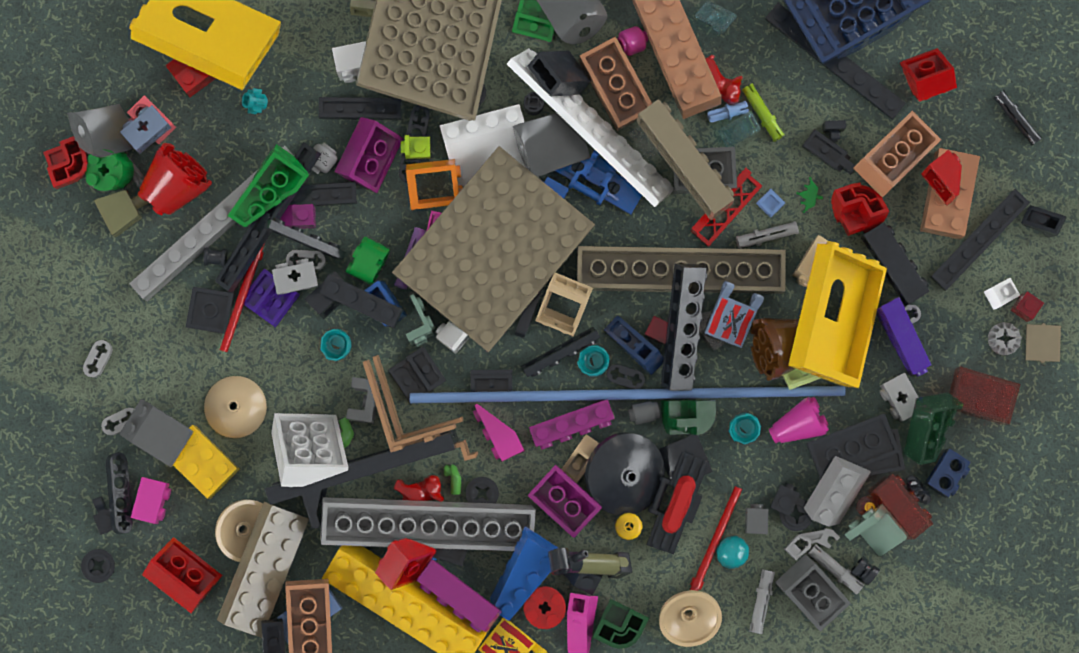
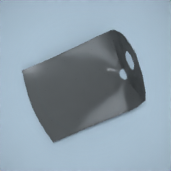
(566, 20)
(100, 130)
(549, 144)

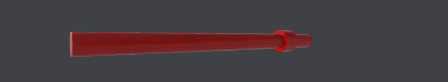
(240, 302)
(697, 582)

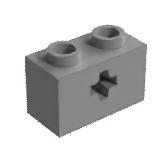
(286, 285)
(901, 386)

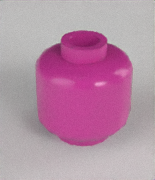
(632, 40)

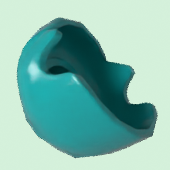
(338, 338)
(599, 357)
(749, 424)
(732, 552)

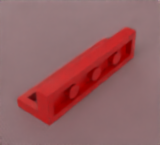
(702, 222)

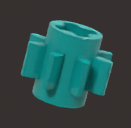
(254, 101)

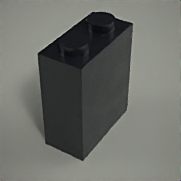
(559, 73)

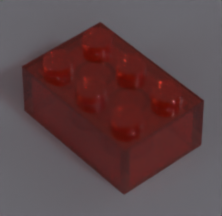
(984, 395)
(901, 505)

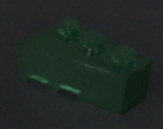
(929, 425)

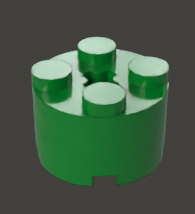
(109, 172)
(368, 260)

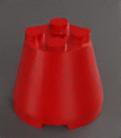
(172, 180)

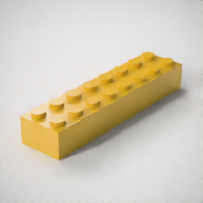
(405, 607)

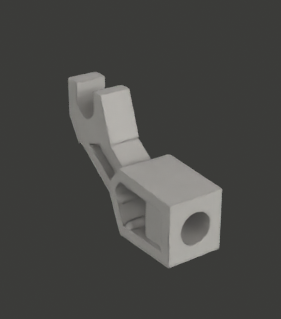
(812, 537)

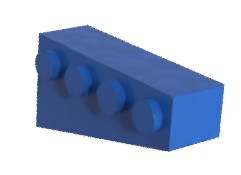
(522, 573)

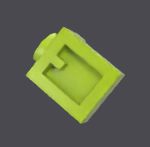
(416, 147)

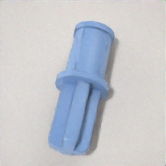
(727, 112)

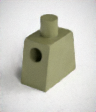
(120, 211)

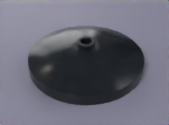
(624, 473)

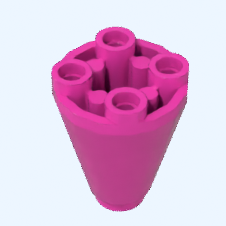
(800, 423)

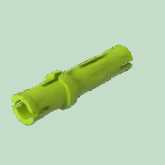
(767, 120)

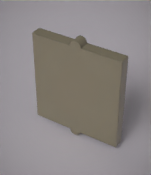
(1043, 342)

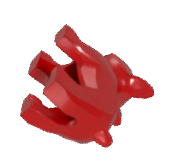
(728, 88)
(426, 490)

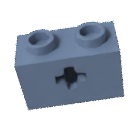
(143, 139)

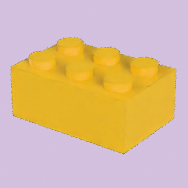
(204, 464)

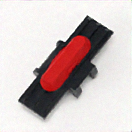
(683, 505)

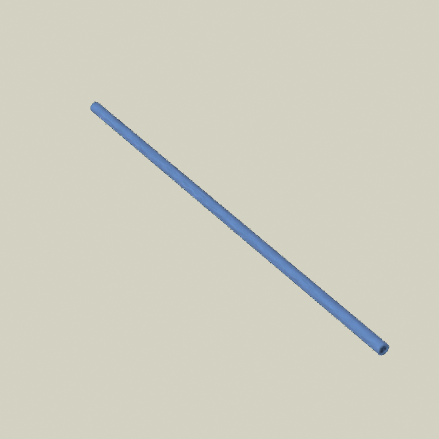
(625, 394)

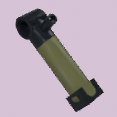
(566, 561)

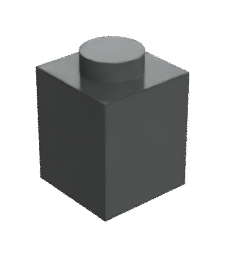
(756, 519)

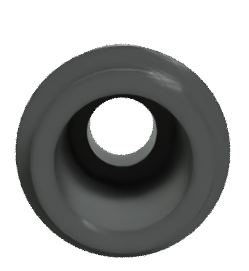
(644, 412)

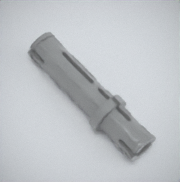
(790, 229)
(831, 565)
(761, 605)

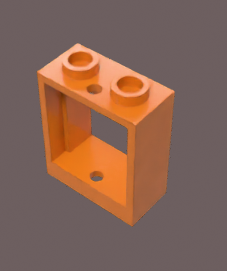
(429, 167)

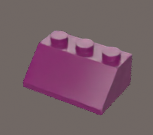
(369, 154)
(564, 501)

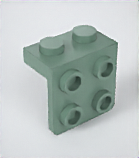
(419, 336)
(878, 530)

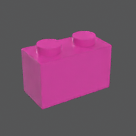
(150, 500)

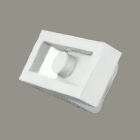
(1002, 293)

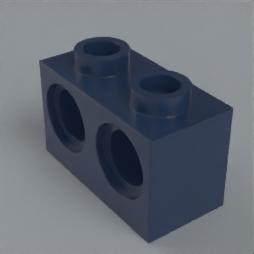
(943, 469)

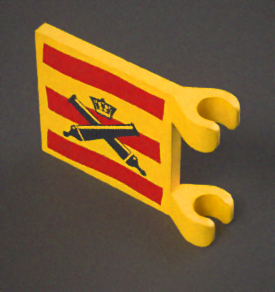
(509, 639)

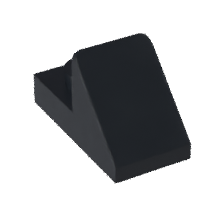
(1043, 220)

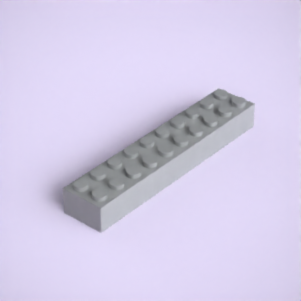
(427, 522)

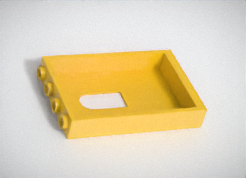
(227, 50)
(838, 348)

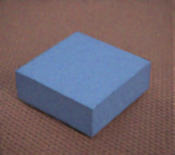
(770, 203)

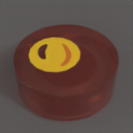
(865, 504)

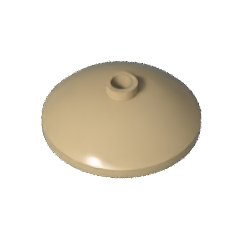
(249, 411)
(227, 532)
(692, 627)

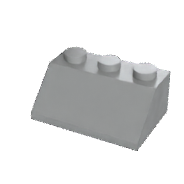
(836, 491)

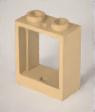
(569, 289)

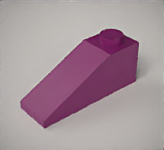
(300, 216)

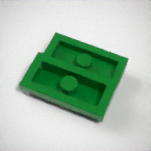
(532, 21)

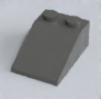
(721, 159)
(156, 432)
(813, 592)

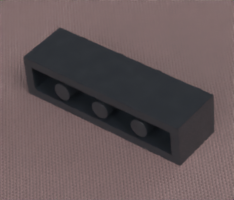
(900, 270)

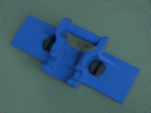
(602, 174)

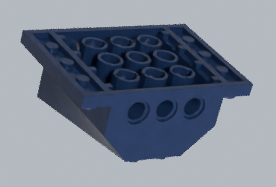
(848, 25)

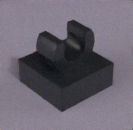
(834, 129)

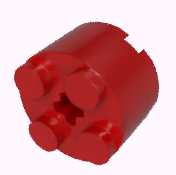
(551, 617)

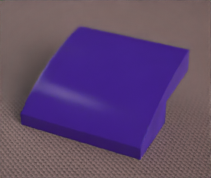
(264, 299)

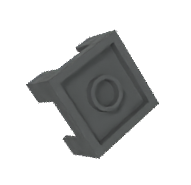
(369, 404)

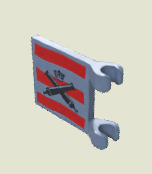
(730, 318)

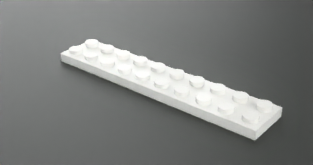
(599, 135)

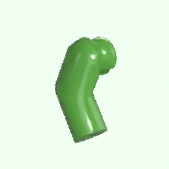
(347, 431)
(451, 470)

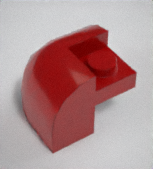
(66, 163)
(858, 208)

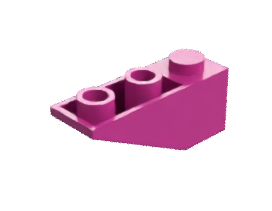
(503, 437)
(580, 621)

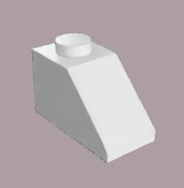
(451, 336)

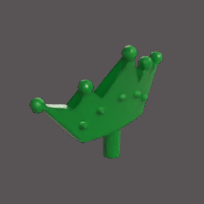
(810, 195)

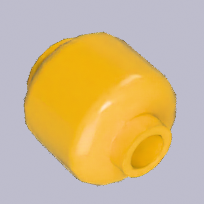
(620, 527)

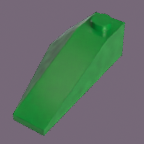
(273, 182)

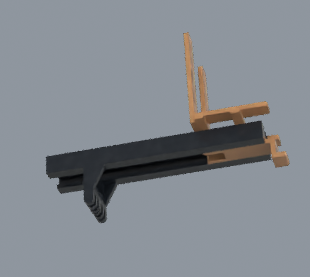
(401, 451)

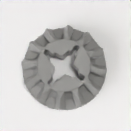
(999, 346)

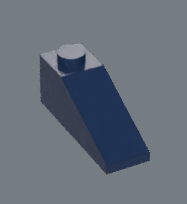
(635, 345)

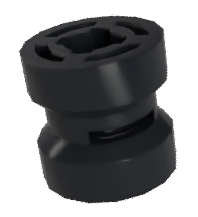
(533, 107)
(865, 570)

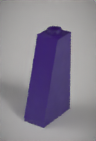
(903, 337)

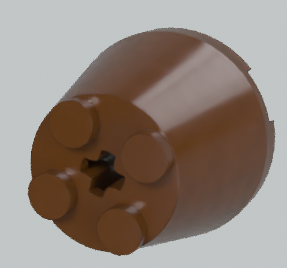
(773, 345)

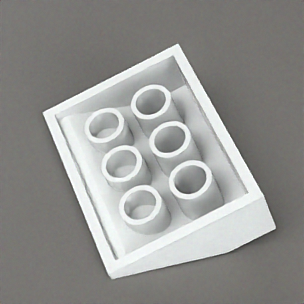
(476, 140)
(307, 448)

